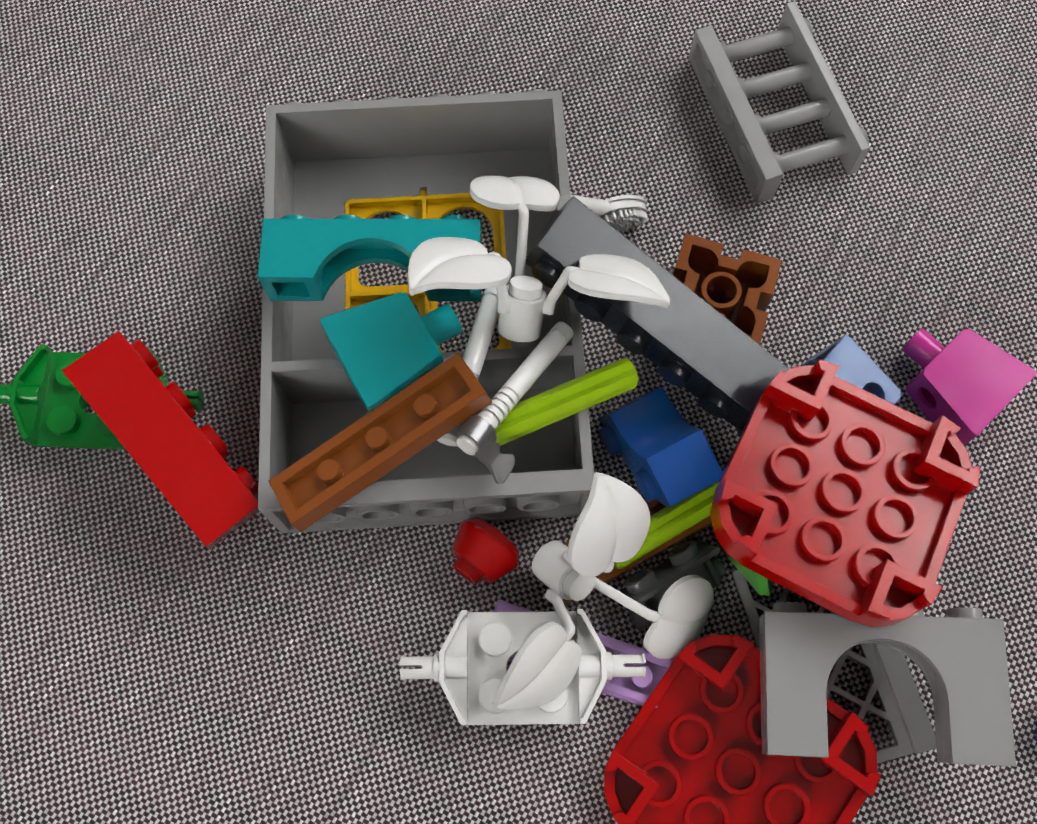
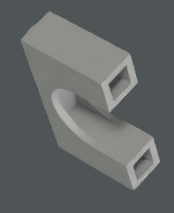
(957, 654)

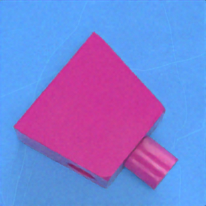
(964, 380)

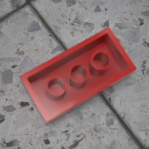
(159, 434)

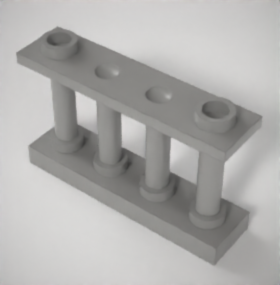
(747, 131)

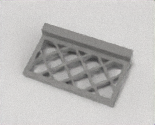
(890, 681)

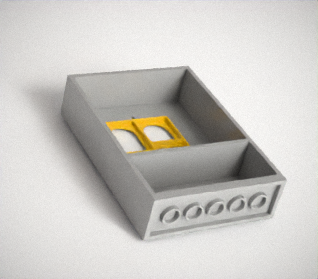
(416, 163)

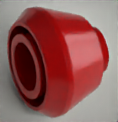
(483, 552)

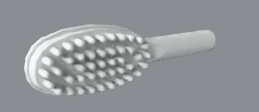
(616, 211)

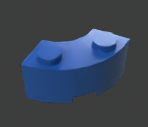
(660, 448)

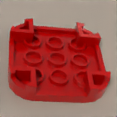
(843, 496)
(704, 758)

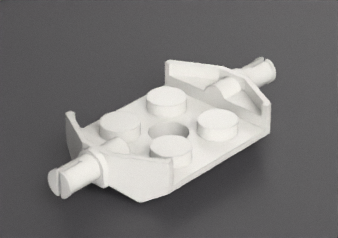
(477, 660)

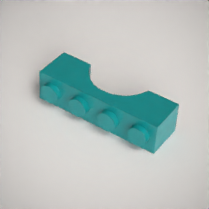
(308, 255)

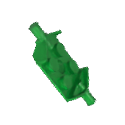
(52, 409)

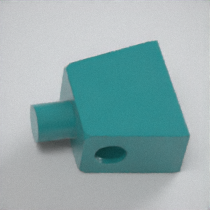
(388, 344)

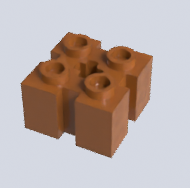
(730, 285)

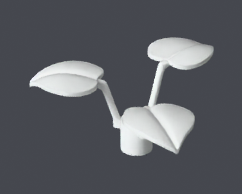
(523, 302)
(606, 532)

